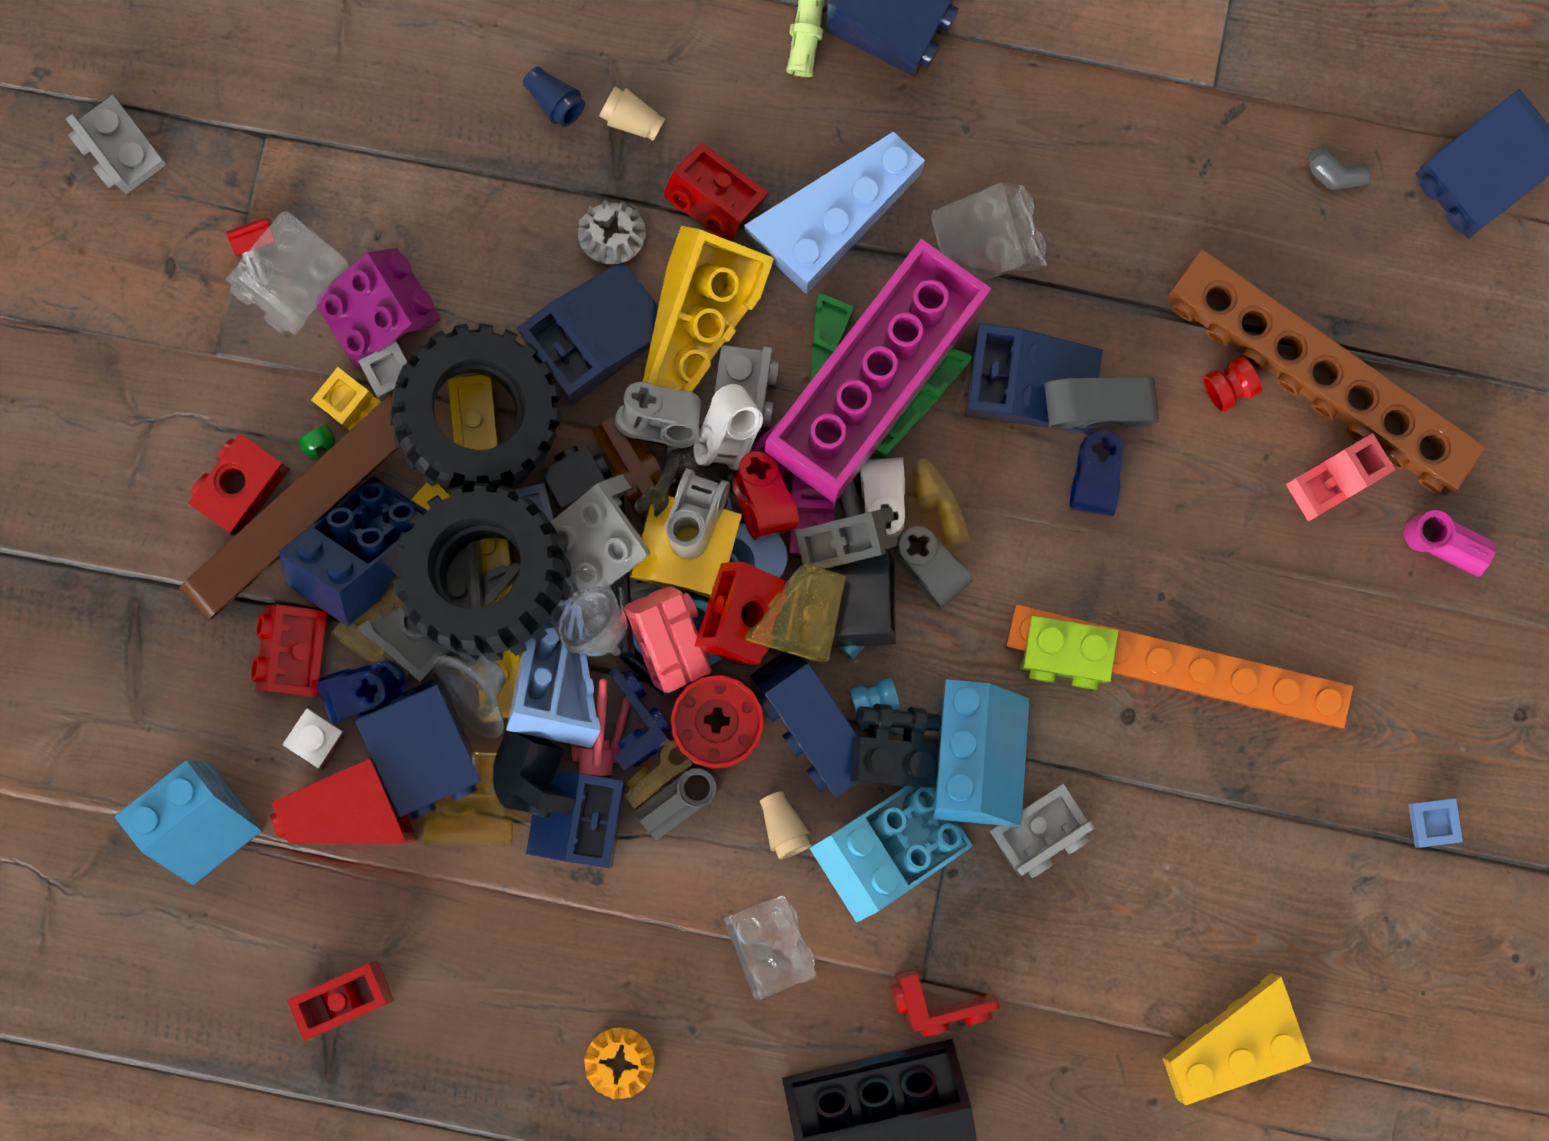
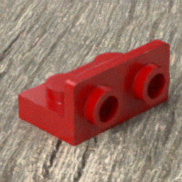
(714, 192)
(289, 650)

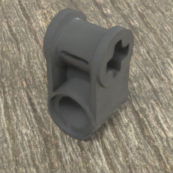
(938, 572)

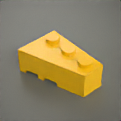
(1239, 1046)

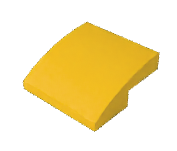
(692, 575)

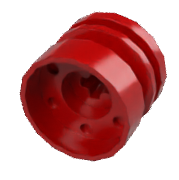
(735, 739)

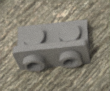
(117, 144)
(753, 372)

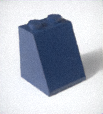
(892, 29)
(1489, 165)
(420, 749)

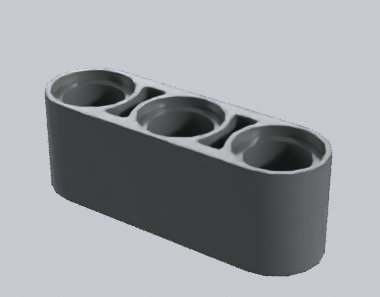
(1101, 402)

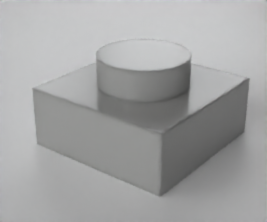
(383, 369)

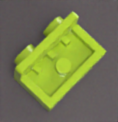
(1069, 651)

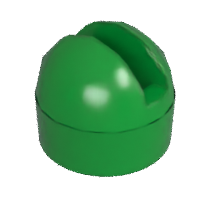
(314, 440)

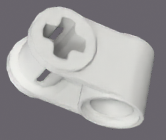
(728, 428)
(884, 488)

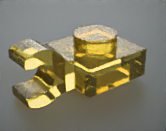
(646, 783)

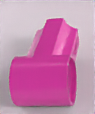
(1452, 542)

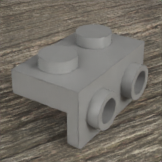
(1045, 830)

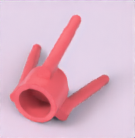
(601, 757)

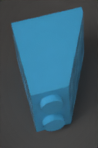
(189, 821)

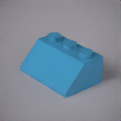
(981, 754)

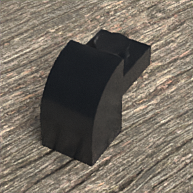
(525, 775)

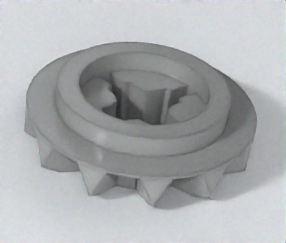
(618, 247)

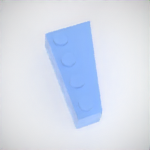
(831, 214)

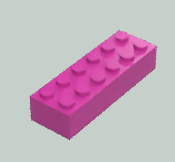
(877, 371)

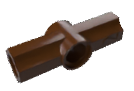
(630, 459)

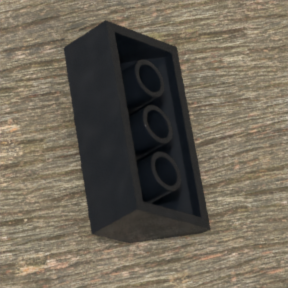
(884, 1098)

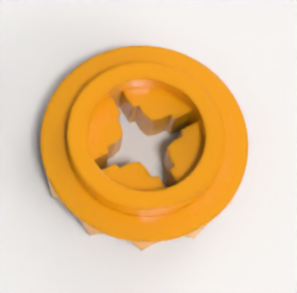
(636, 1051)

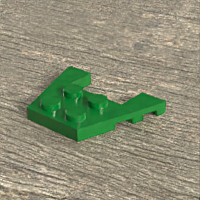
(829, 327)

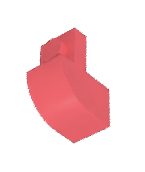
(1340, 477)

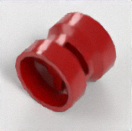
(1234, 383)

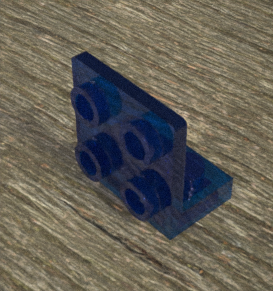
(637, 746)

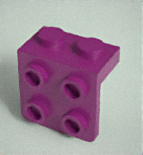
(376, 304)

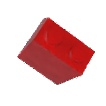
(342, 810)

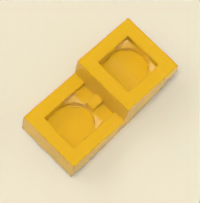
(345, 399)

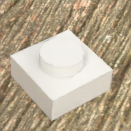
(313, 738)

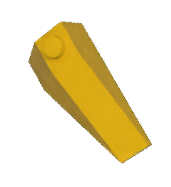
(700, 304)

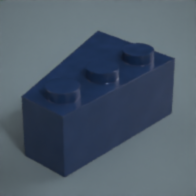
(811, 719)

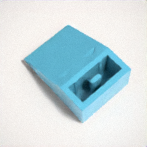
(889, 850)

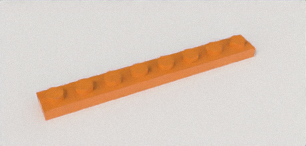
(1211, 673)

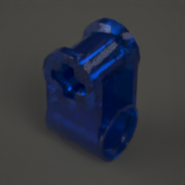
(1095, 482)
(359, 689)

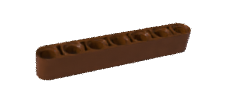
(292, 512)

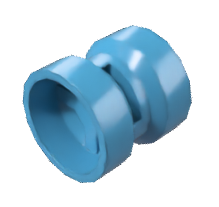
(882, 693)

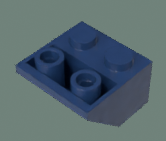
(590, 830)

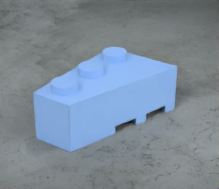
(554, 694)

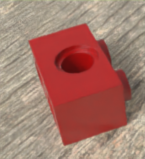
(261, 475)
(722, 625)
(340, 1000)

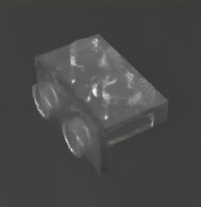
(770, 947)

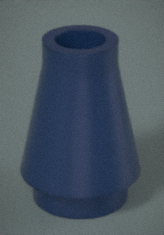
(556, 98)

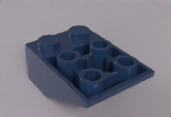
(593, 330)
(1012, 369)
(349, 552)

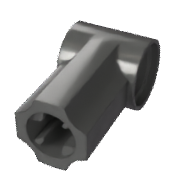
(674, 803)

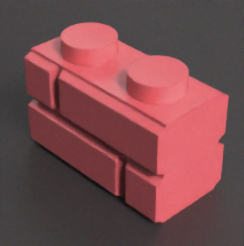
(668, 637)

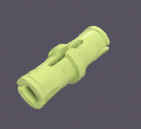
(805, 37)

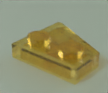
(803, 615)

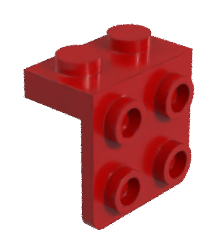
(909, 999)

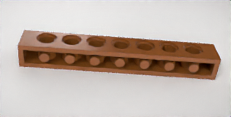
(1454, 448)

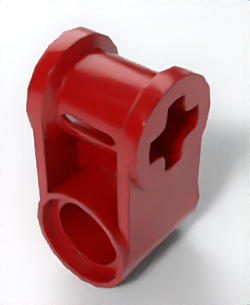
(764, 496)

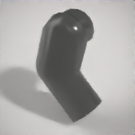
(1333, 173)

